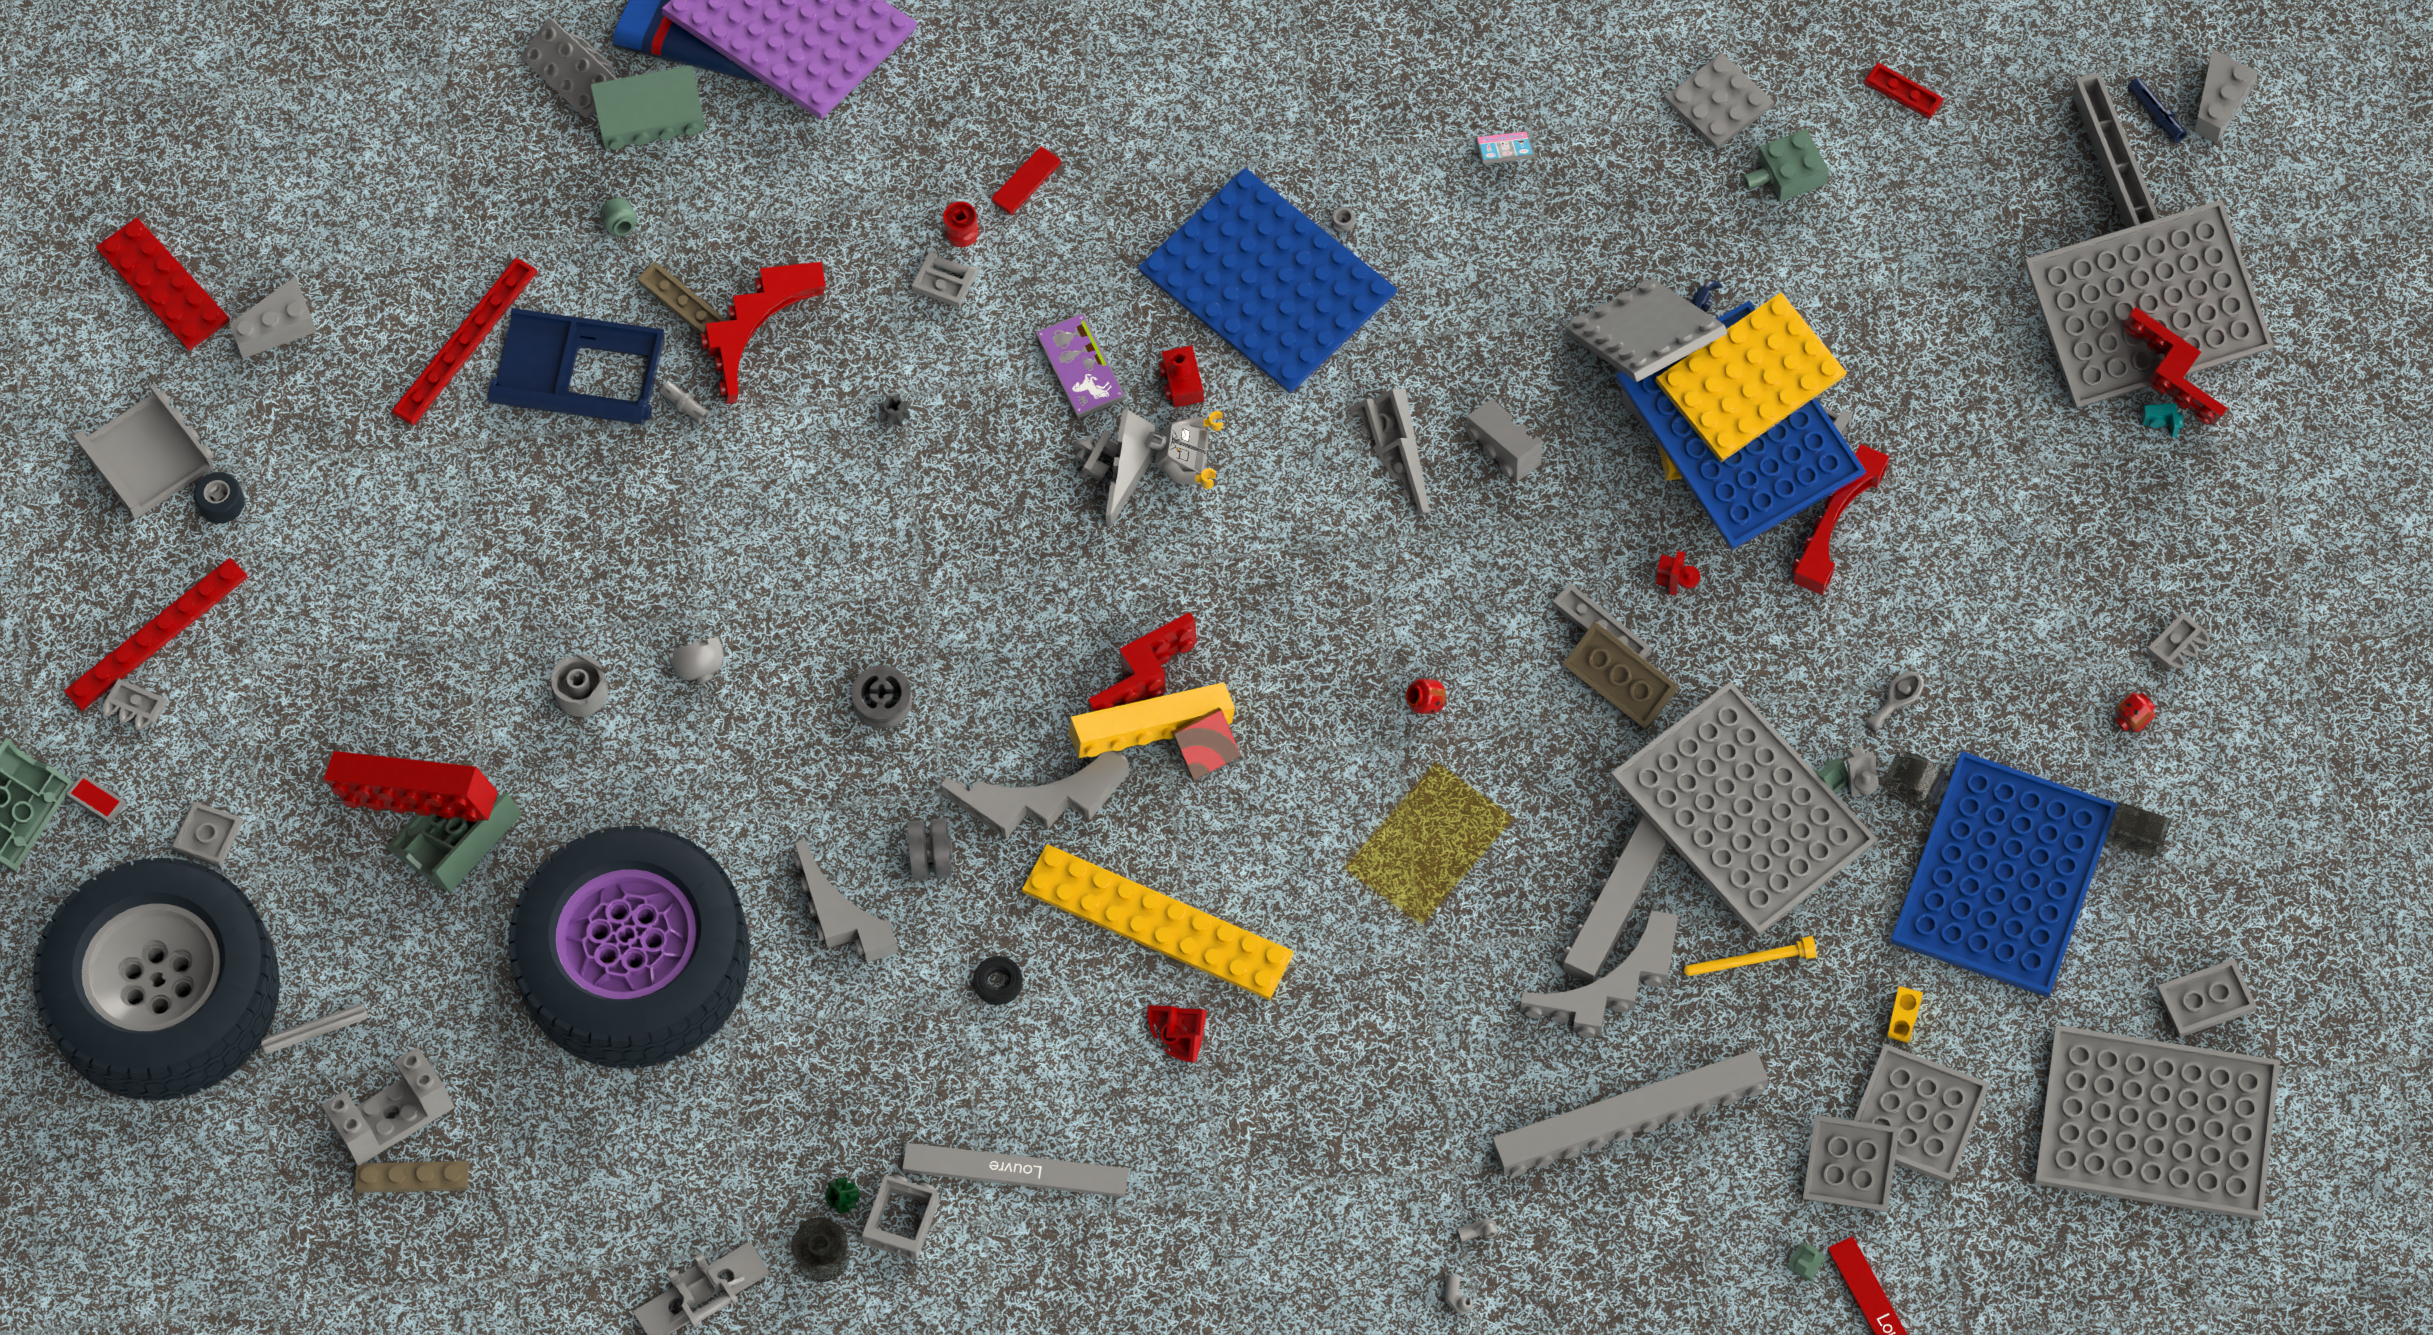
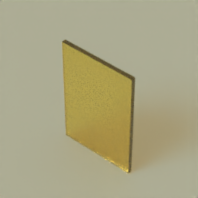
(1429, 843)

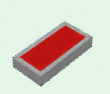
(96, 799)

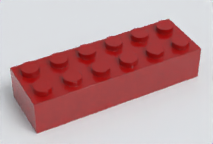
(410, 786)

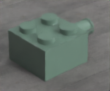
(1790, 166)

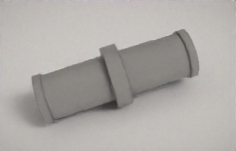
(684, 402)

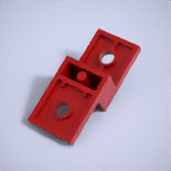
(2170, 373)
(1143, 661)

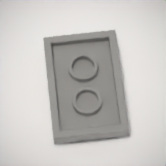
(2206, 998)

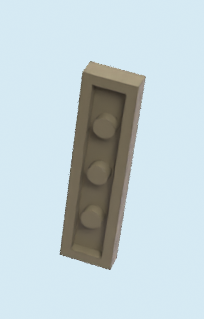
(678, 297)
(412, 1176)

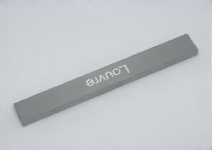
(1015, 1170)

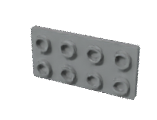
(567, 65)

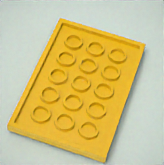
(1751, 377)

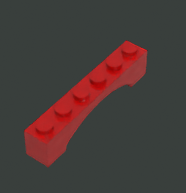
(1815, 567)

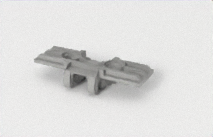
(698, 1286)

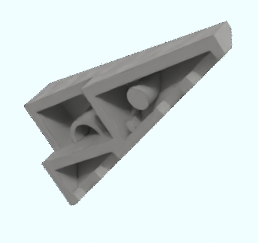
(1392, 429)

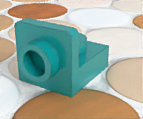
(2162, 414)

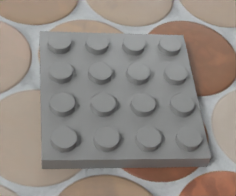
(1928, 1104)

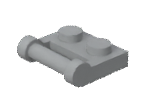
(942, 285)

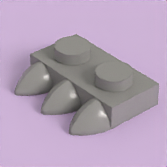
(2178, 640)
(132, 703)

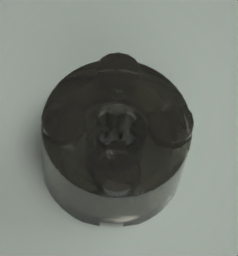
(1914, 780)
(822, 1265)

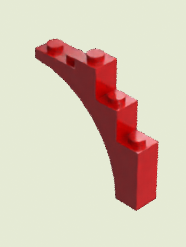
(774, 290)

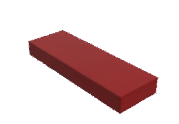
(1903, 90)
(1026, 180)

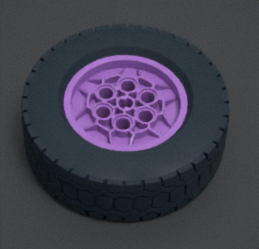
(618, 1010)

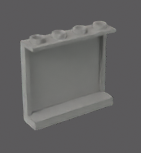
(146, 453)

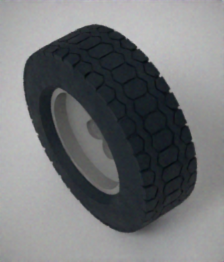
(119, 930)

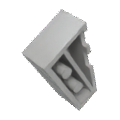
(2223, 94)
(273, 321)
(1504, 440)

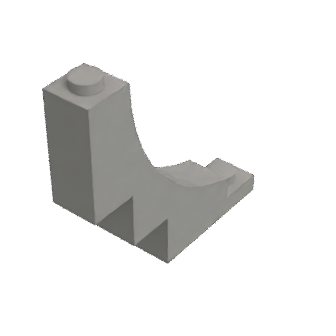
(1007, 806)

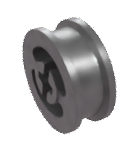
(883, 712)

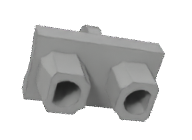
(1104, 446)
(1861, 771)

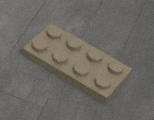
(1621, 675)

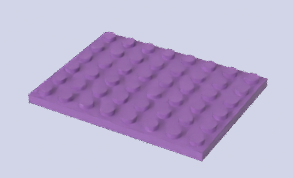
(799, 47)

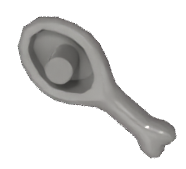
(1901, 693)

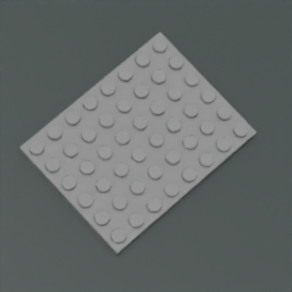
(2174, 269)
(1743, 809)
(2158, 1122)

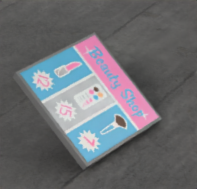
(1505, 147)

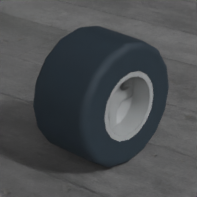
(219, 497)

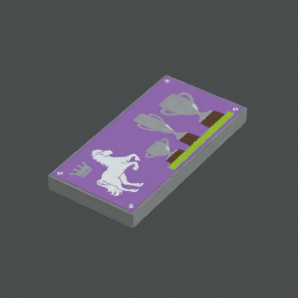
(1080, 365)

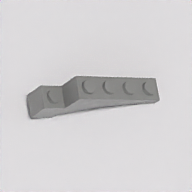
(840, 918)

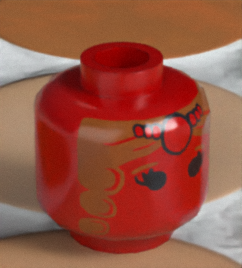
(1426, 696)
(2134, 712)

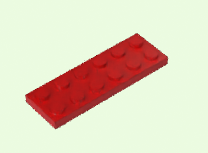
(163, 284)

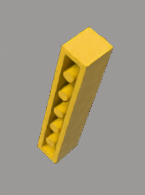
(1145, 720)

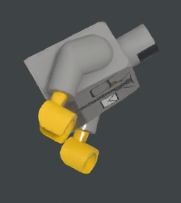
(1184, 449)

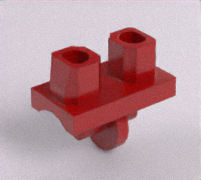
(1672, 571)

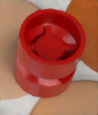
(961, 224)

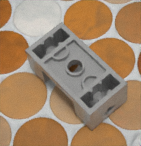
(417, 1097)

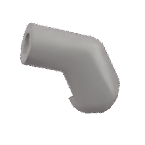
(1484, 1227)
(1454, 1298)

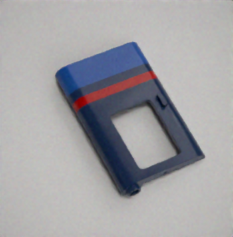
(651, 33)

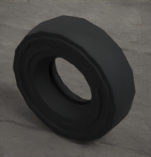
(992, 965)

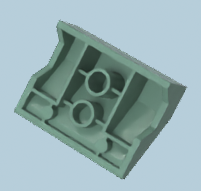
(648, 107)
(27, 801)
(451, 848)

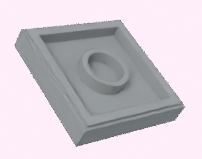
(207, 834)

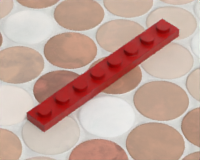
(155, 634)

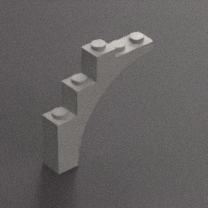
(1618, 989)

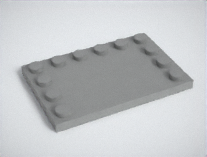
(1645, 329)

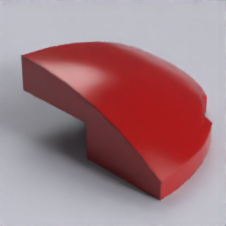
(1170, 1021)

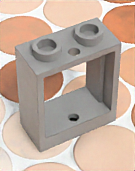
(894, 1243)

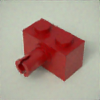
(1182, 376)

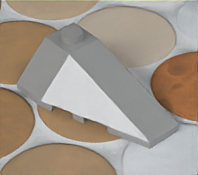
(1131, 465)

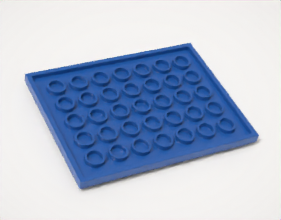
(1267, 280)
(1763, 481)
(2004, 874)

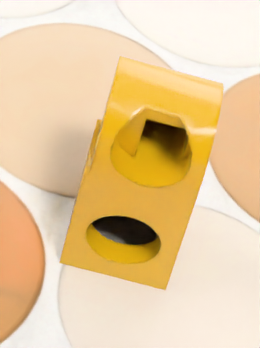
(1904, 1014)

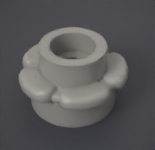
(1340, 214)

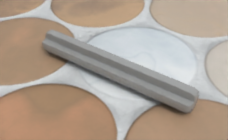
(314, 1028)

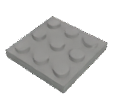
(1719, 101)
(1851, 1163)

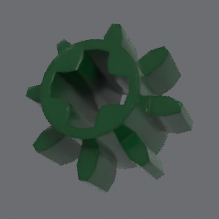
(842, 1195)

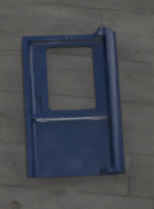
(542, 358)

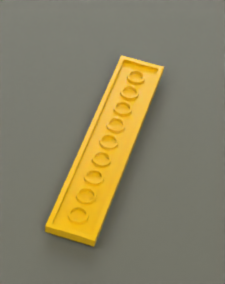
(1158, 921)

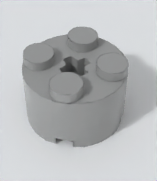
(579, 685)

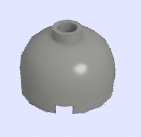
(698, 660)

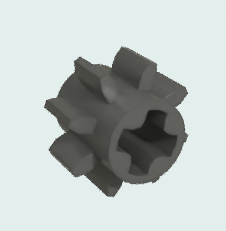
(897, 416)

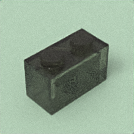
(2138, 830)

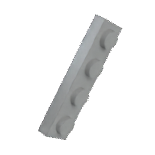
(1584, 612)

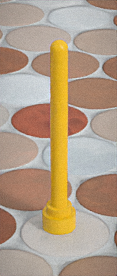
(1803, 948)

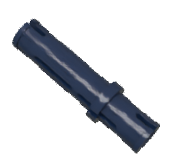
(2164, 118)

